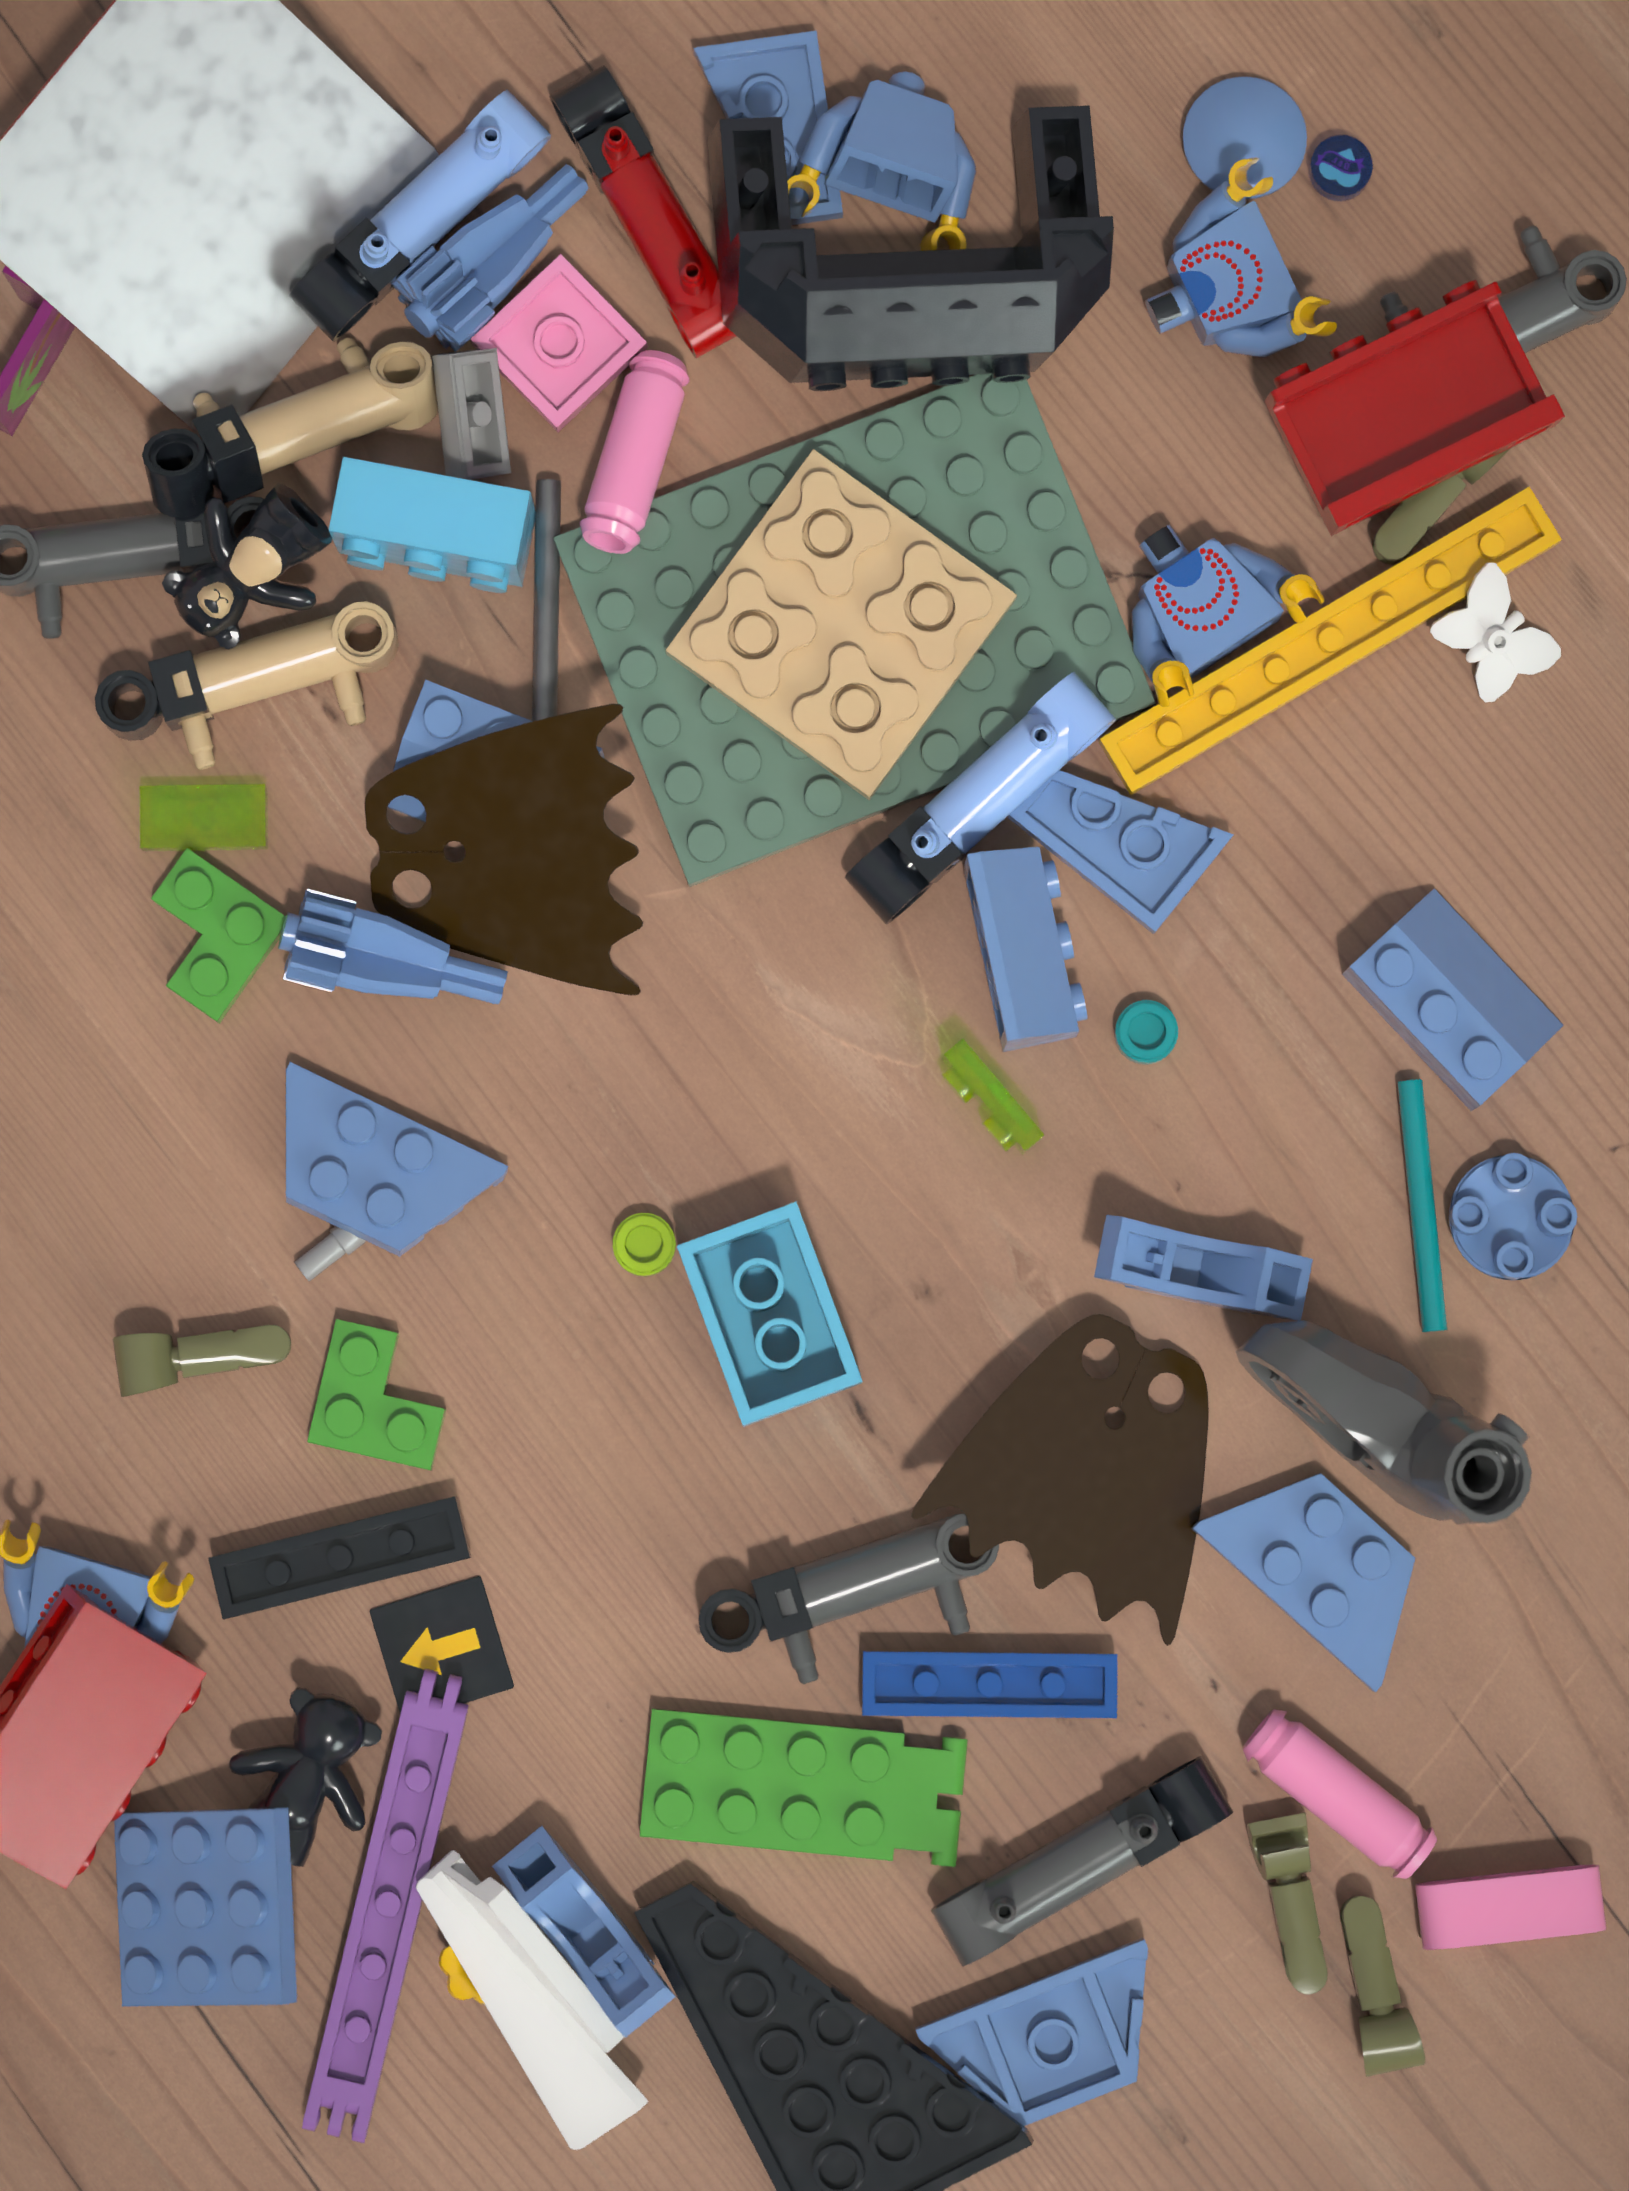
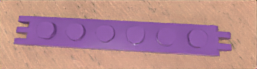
(387, 1907)

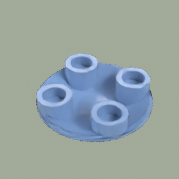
(1240, 122)
(1511, 1217)

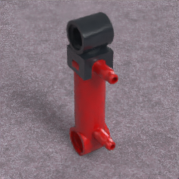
(645, 204)

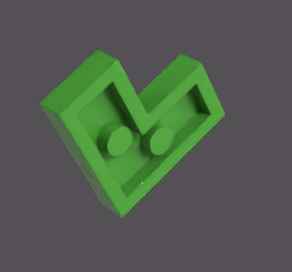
(234, 930)
(353, 1405)

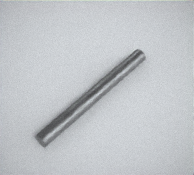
(546, 599)

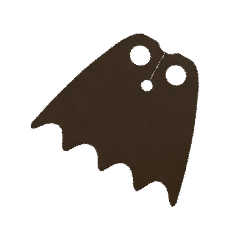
(534, 846)
(1084, 1493)

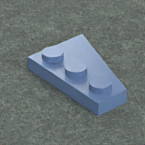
(776, 80)
(1121, 846)

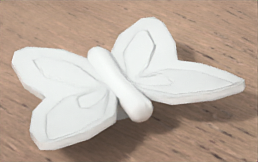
(1492, 638)

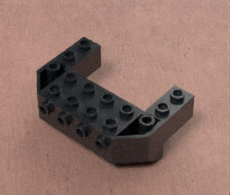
(911, 309)

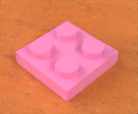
(560, 342)

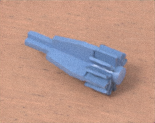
(482, 262)
(376, 954)

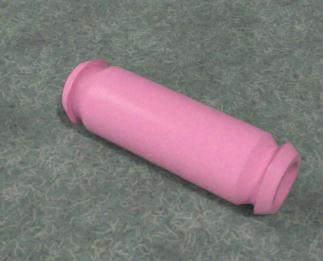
(634, 452)
(1340, 1794)

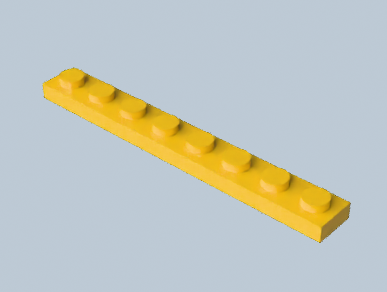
(1327, 641)

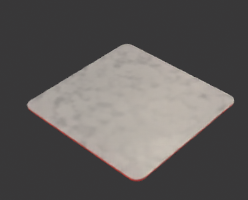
(191, 183)

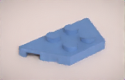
(373, 1166)
(1321, 1567)
(1051, 2037)

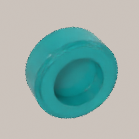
(1146, 1032)

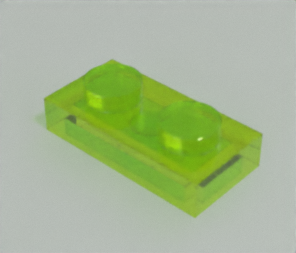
(203, 817)
(972, 1078)

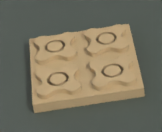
(841, 624)

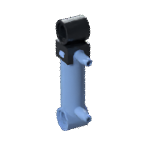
(419, 216)
(979, 798)

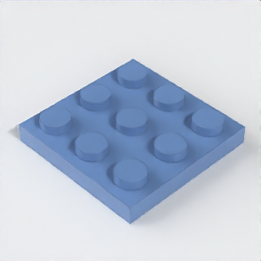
(205, 1907)

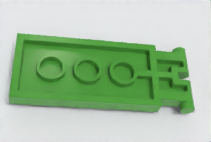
(799, 1787)

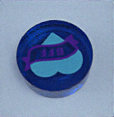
(1340, 168)

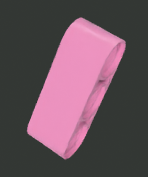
(1510, 1907)

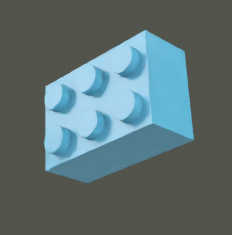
(432, 524)
(769, 1314)

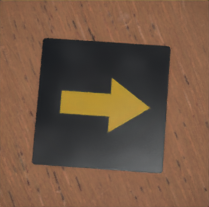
(446, 1633)

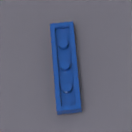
(989, 1684)

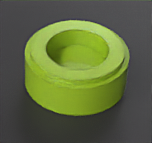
(644, 1244)

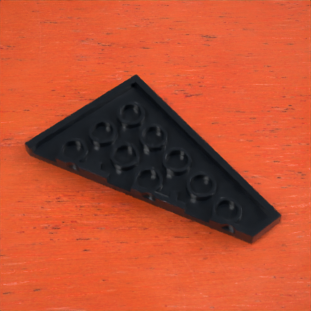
(813, 2072)

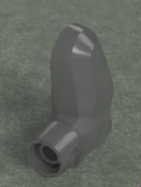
(1390, 1426)

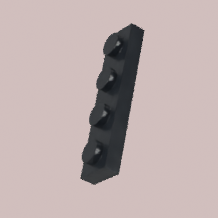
(339, 1557)

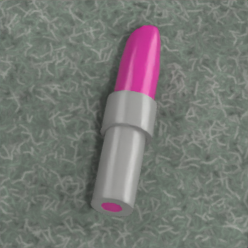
(327, 1252)

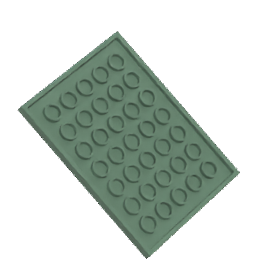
(961, 465)

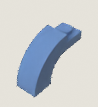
(1203, 1269)
(584, 1930)

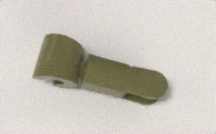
(1420, 513)
(152, 1362)
(1283, 1854)
(1387, 2034)

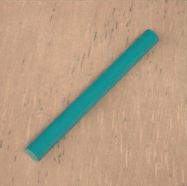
(1422, 1205)

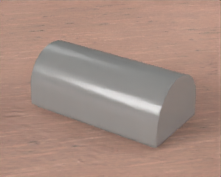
(471, 413)

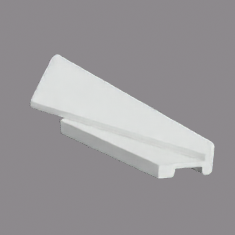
(534, 2000)

